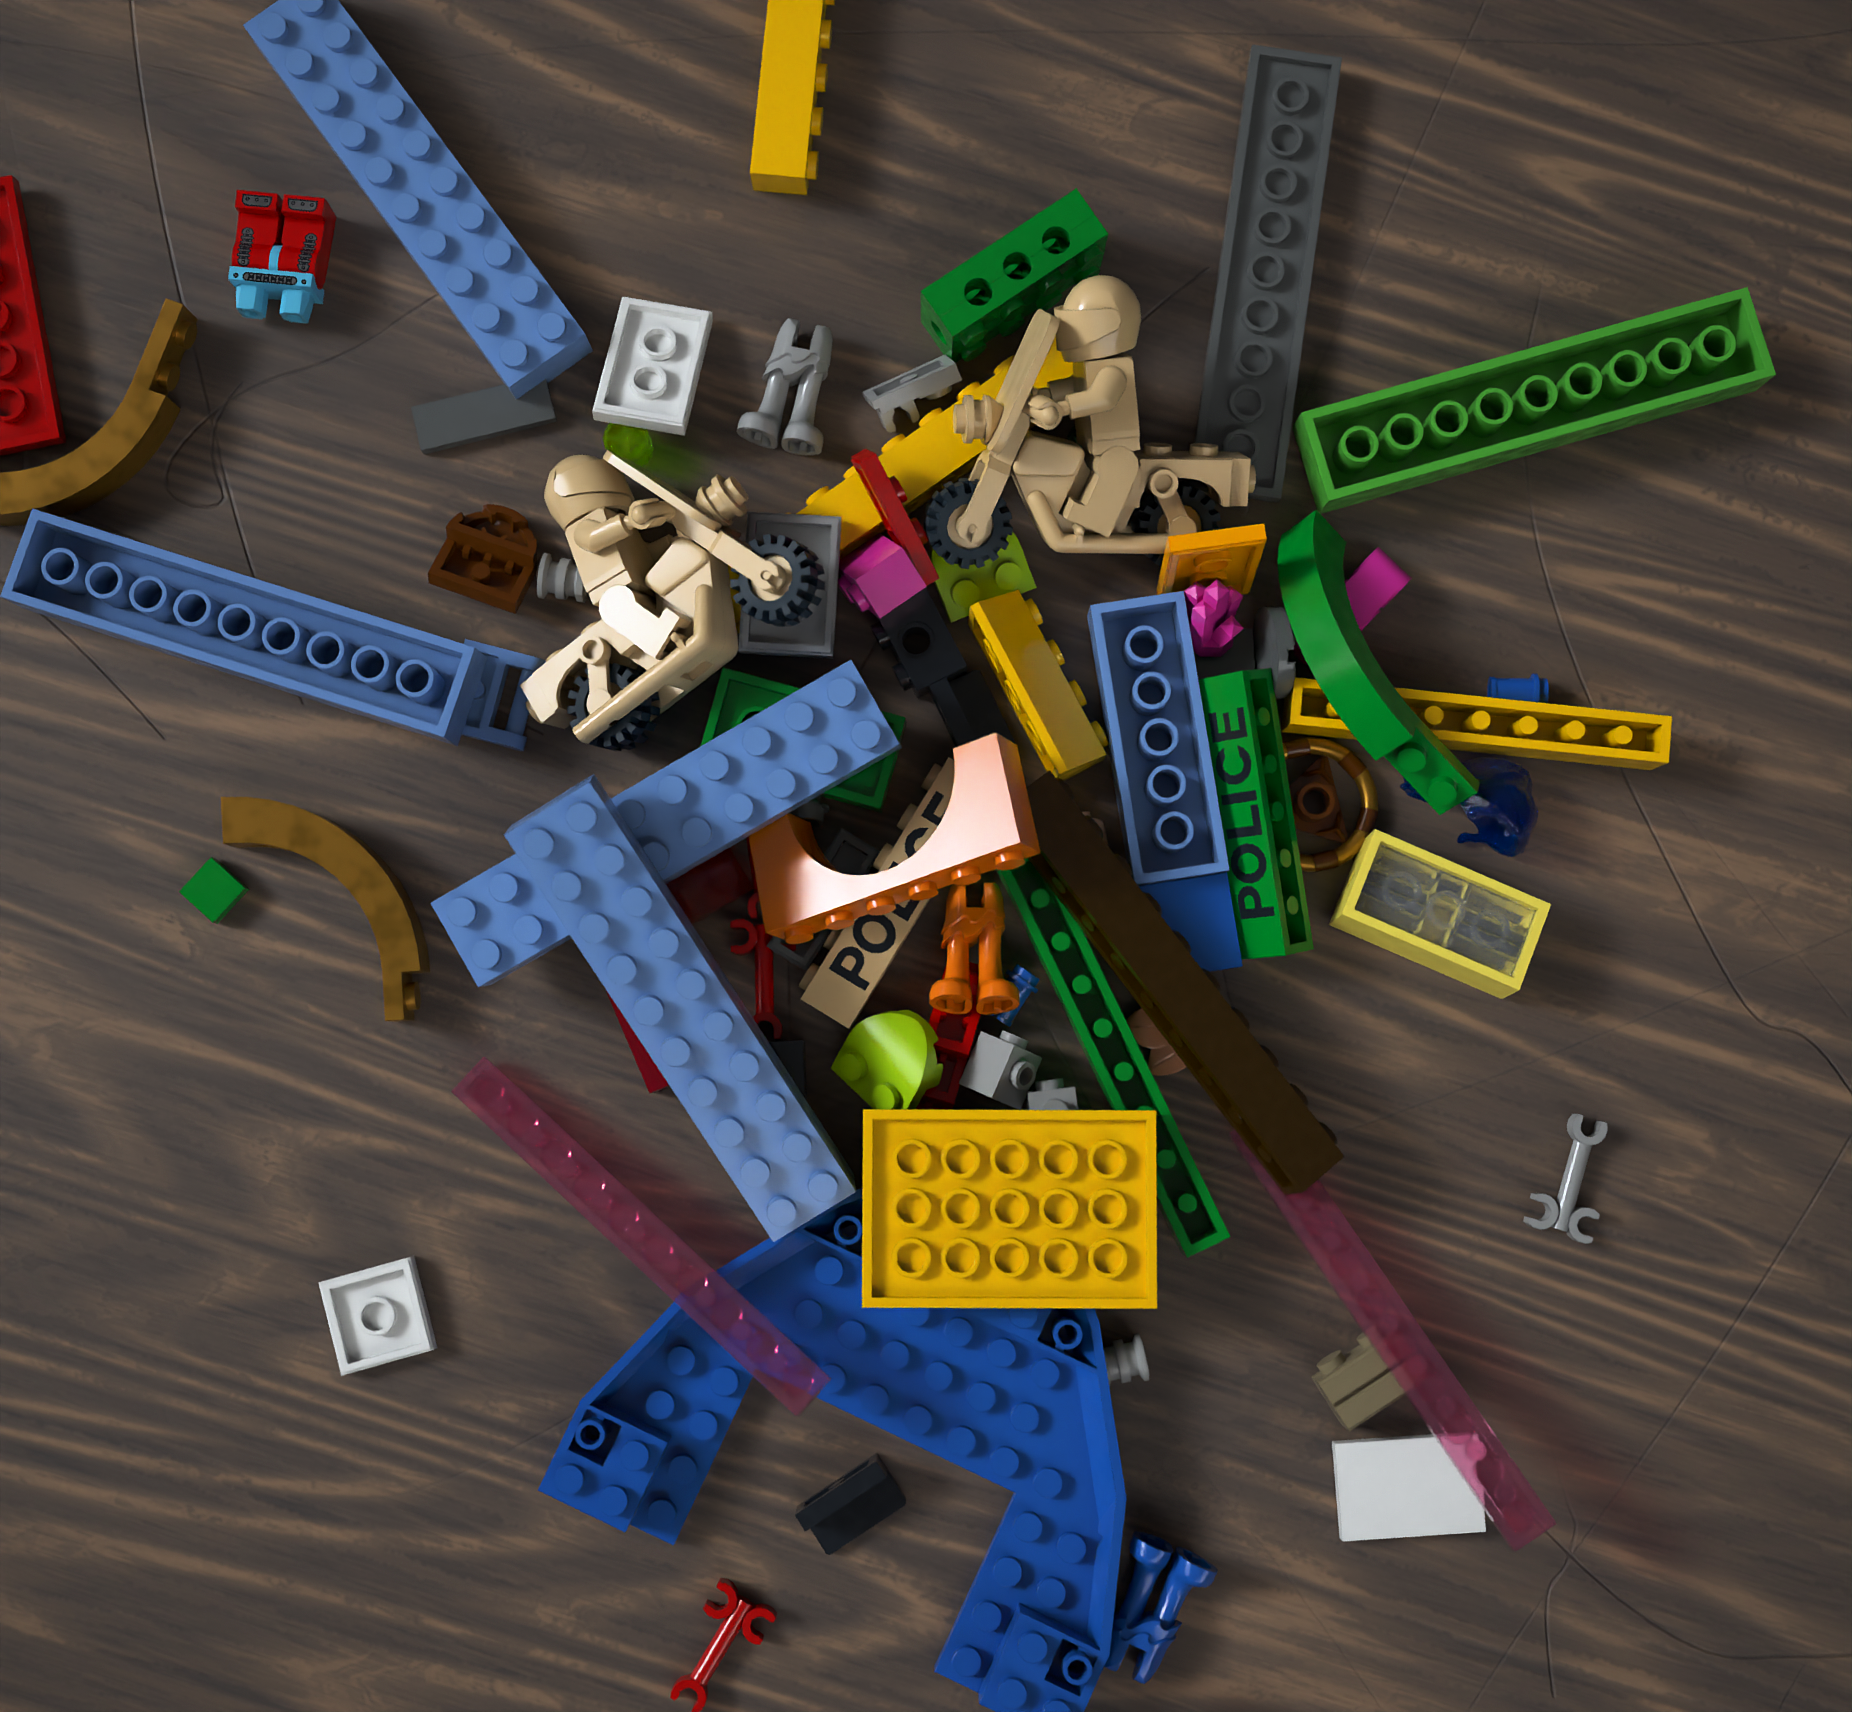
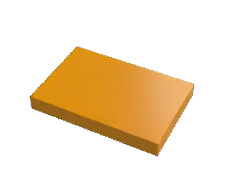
(1212, 555)

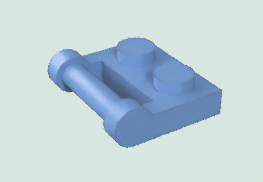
(488, 696)

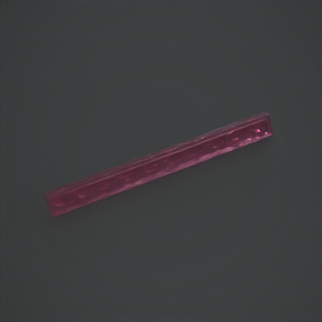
(643, 1237)
(1410, 1358)

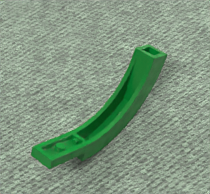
(1348, 672)

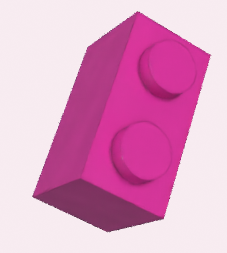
(878, 576)

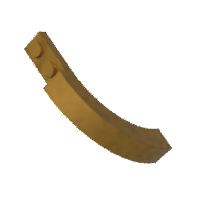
(121, 444)

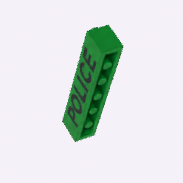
(1256, 814)

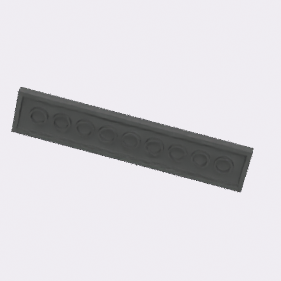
(1268, 260)

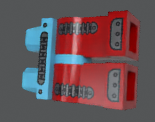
(281, 253)

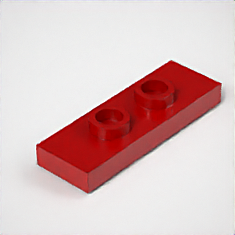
(887, 499)

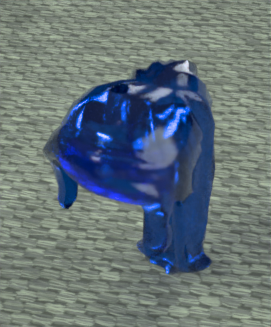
(1500, 809)

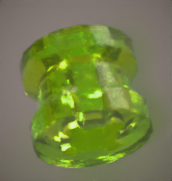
(626, 437)

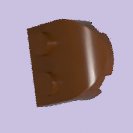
(487, 557)

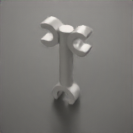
(1562, 1212)

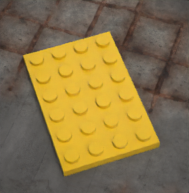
(1009, 1209)

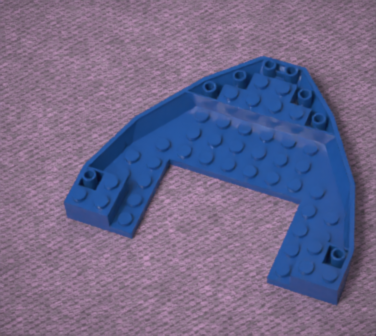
(982, 1387)

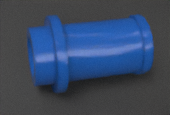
(1523, 689)
(1026, 984)

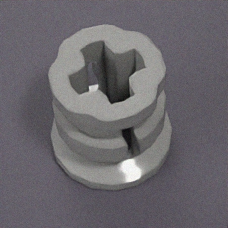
(559, 578)
(1126, 1360)

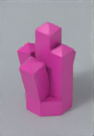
(1212, 617)

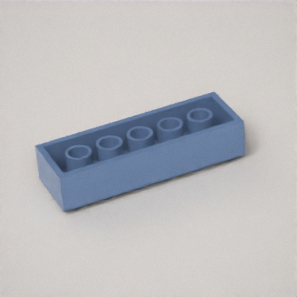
(1157, 738)

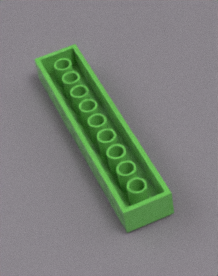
(1533, 400)

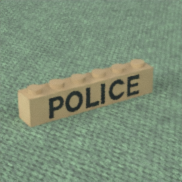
(867, 948)

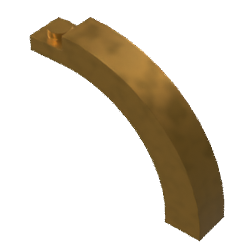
(366, 876)

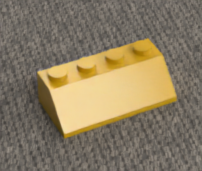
(1036, 685)

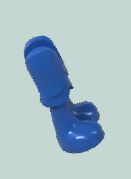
(1154, 1629)

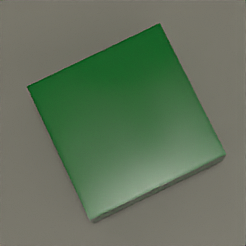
(214, 890)

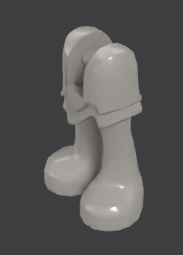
(784, 369)

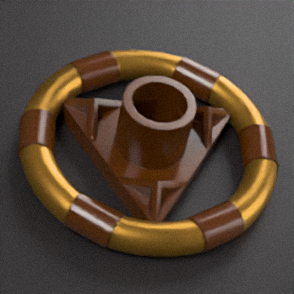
(1317, 804)

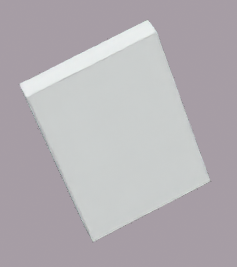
(653, 366)
(1401, 1490)

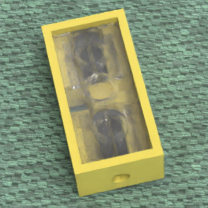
(1440, 914)

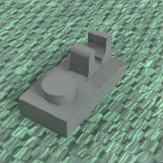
(928, 381)

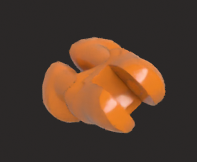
(961, 931)

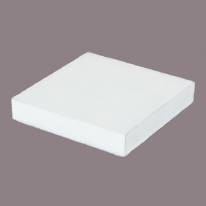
(377, 1315)

